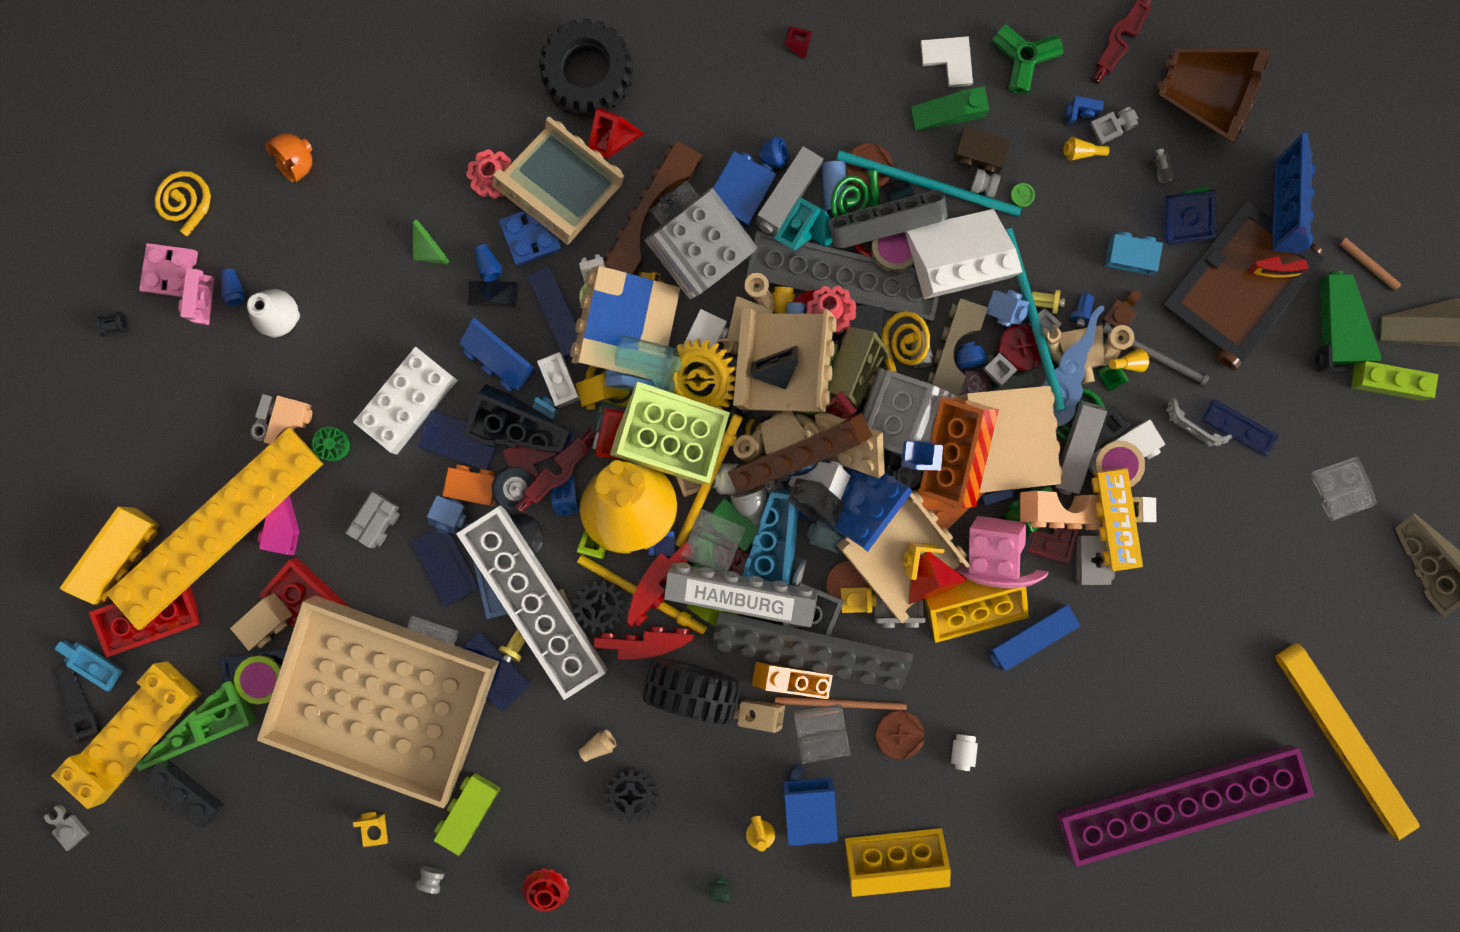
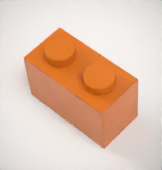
(469, 486)

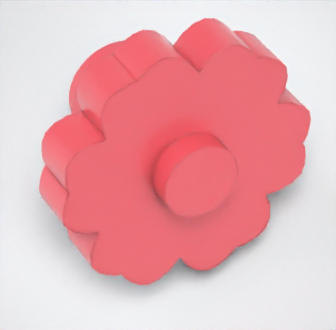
(482, 172)
(837, 302)

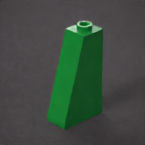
(1346, 321)

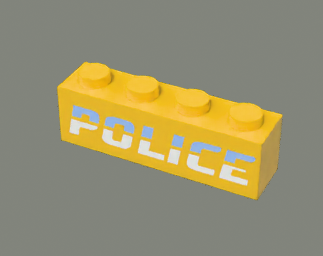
(1117, 518)

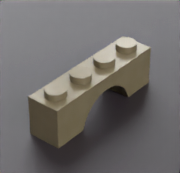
(965, 320)

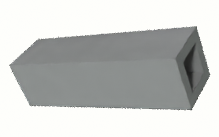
(788, 190)
(1080, 446)

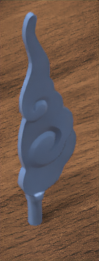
(1072, 371)

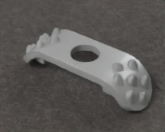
(1177, 416)

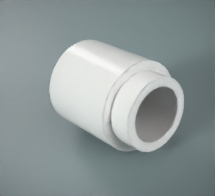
(964, 752)

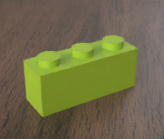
(1394, 381)
(466, 813)

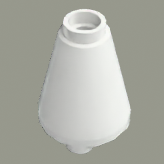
(273, 312)

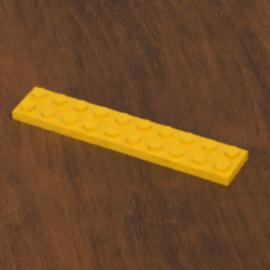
(214, 529)

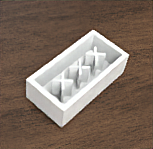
(405, 401)

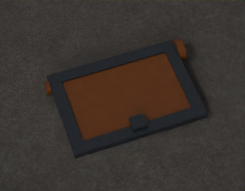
(1228, 301)

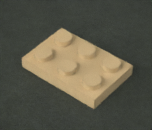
(865, 457)

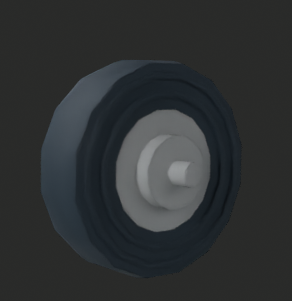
(509, 486)

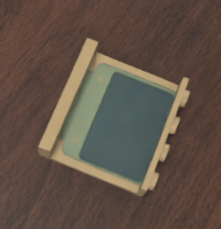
(559, 181)

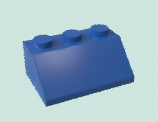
(496, 356)

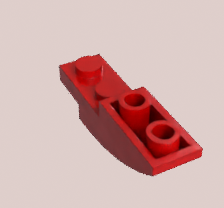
(649, 591)
(654, 643)

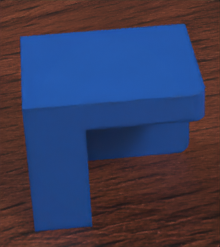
(922, 455)
(665, 546)

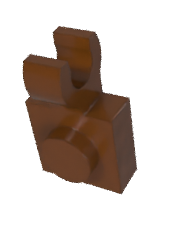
(1121, 312)

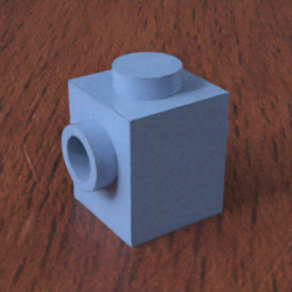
(1008, 307)
(447, 515)

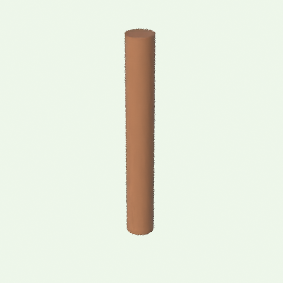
(1370, 264)

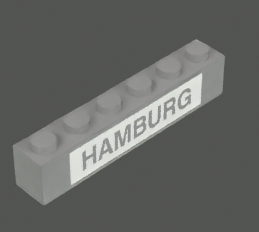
(741, 594)

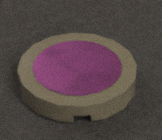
(892, 253)

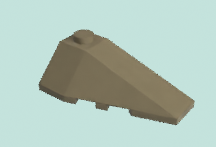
(1424, 325)
(1435, 562)

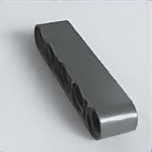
(888, 219)

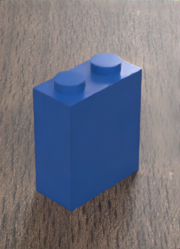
(744, 186)
(810, 811)

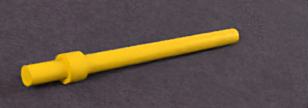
(728, 440)
(683, 618)

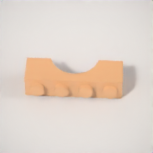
(1045, 507)

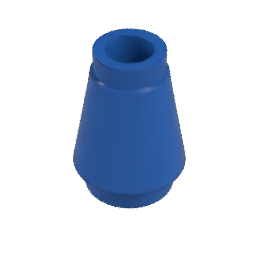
(488, 265)
(231, 288)

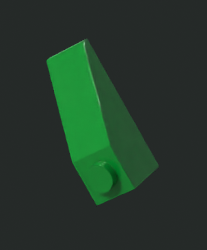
(951, 109)

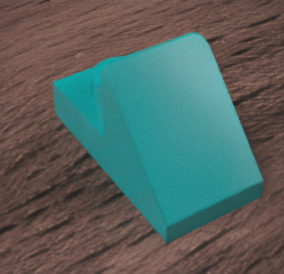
(797, 224)

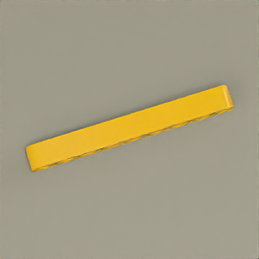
(1347, 741)

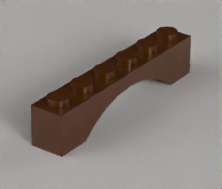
(678, 167)
(800, 454)

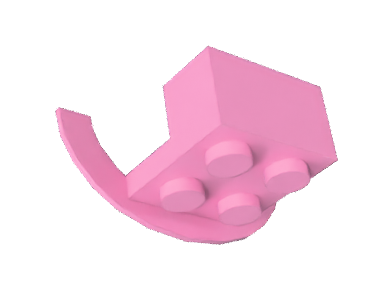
(996, 553)

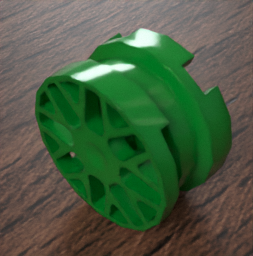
(331, 444)

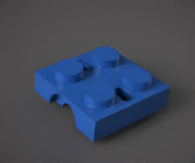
(525, 237)

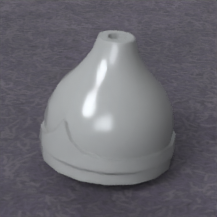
(751, 503)

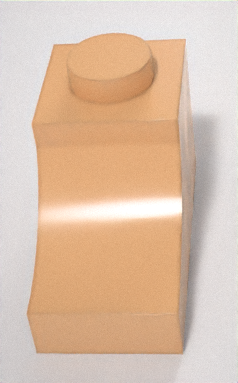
(287, 414)

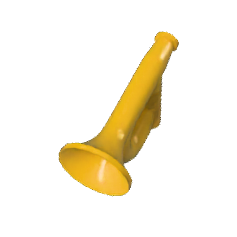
(760, 833)

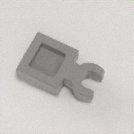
(68, 830)

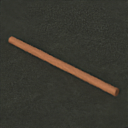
(845, 703)

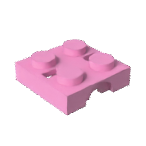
(159, 269)
(196, 296)

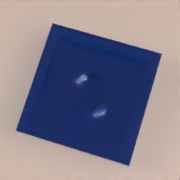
(1190, 217)

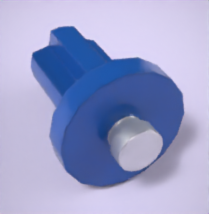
(1083, 313)

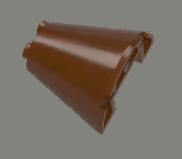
(1215, 85)

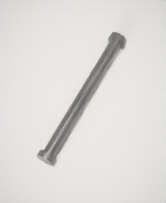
(1201, 378)

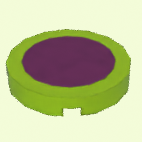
(256, 678)

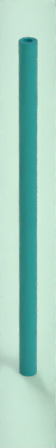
(929, 183)
(1037, 331)

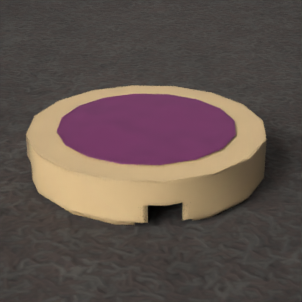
(1120, 455)

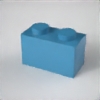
(1133, 253)

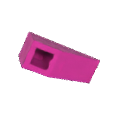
(280, 530)

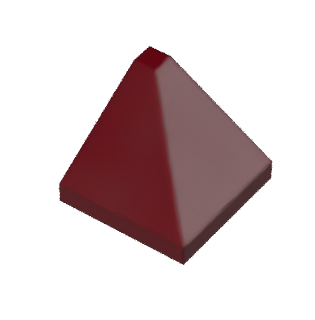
(798, 40)

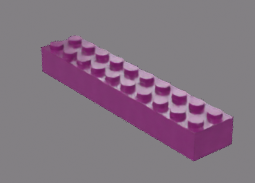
(1184, 805)

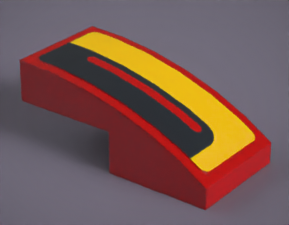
(1273, 268)

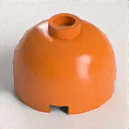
(291, 154)

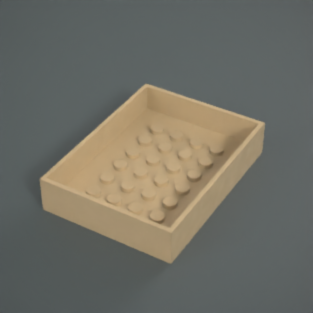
(377, 700)

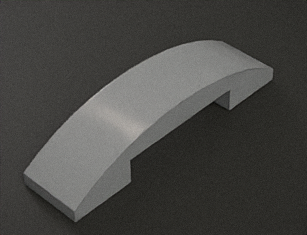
(1000, 368)

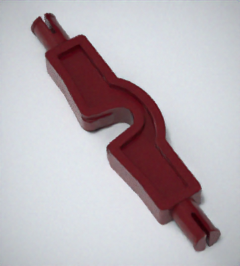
(1115, 44)
(547, 480)

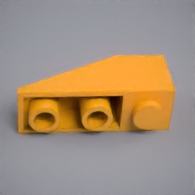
(791, 680)

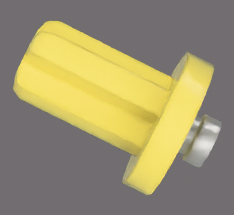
(1048, 300)
(512, 649)

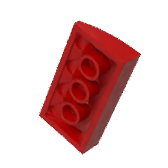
(296, 584)
(119, 634)

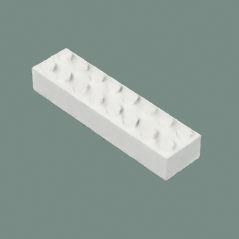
(532, 602)

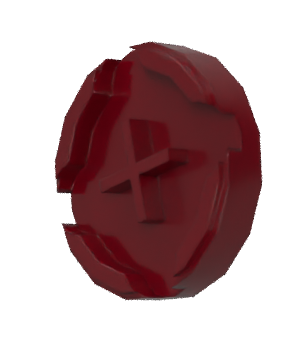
(1019, 347)

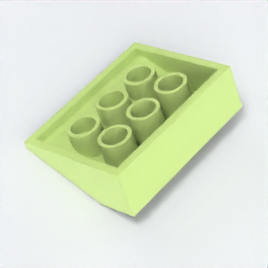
(670, 434)

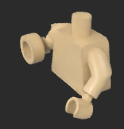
(756, 287)
(1099, 355)
(775, 433)

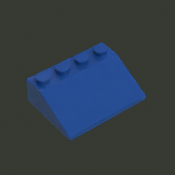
(1293, 198)

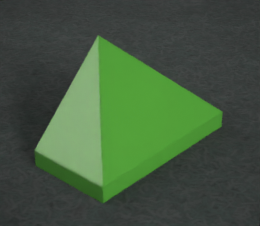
(425, 247)

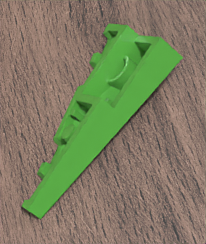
(215, 718)

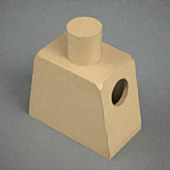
(767, 715)

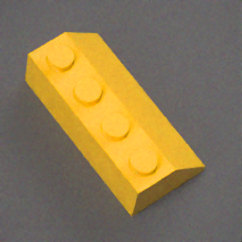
(110, 555)
(973, 609)
(897, 862)

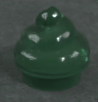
(720, 890)

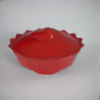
(545, 889)

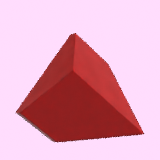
(611, 133)
(933, 578)

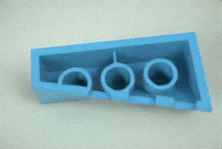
(775, 541)

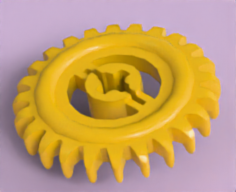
(717, 371)

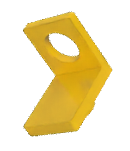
(911, 558)
(371, 819)

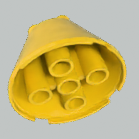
(628, 507)

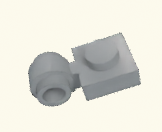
(1110, 127)
(263, 417)

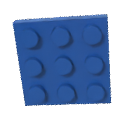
(869, 506)

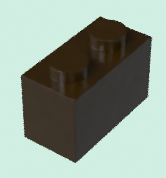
(981, 150)

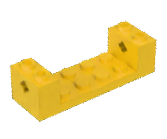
(129, 735)

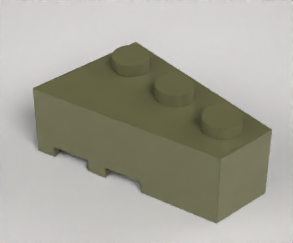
(856, 363)

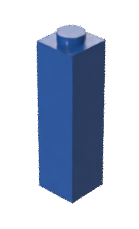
(1033, 637)

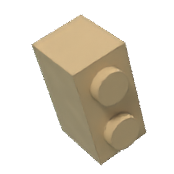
(261, 622)

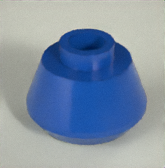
(775, 153)
(970, 356)

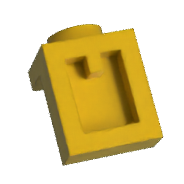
(858, 600)

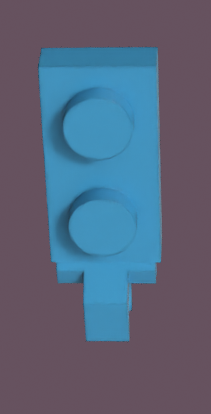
(90, 664)

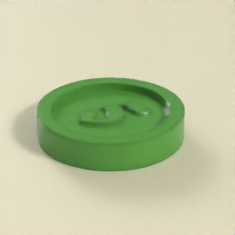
(1022, 195)

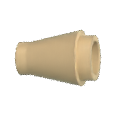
(599, 745)

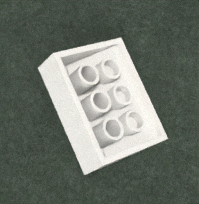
(962, 253)

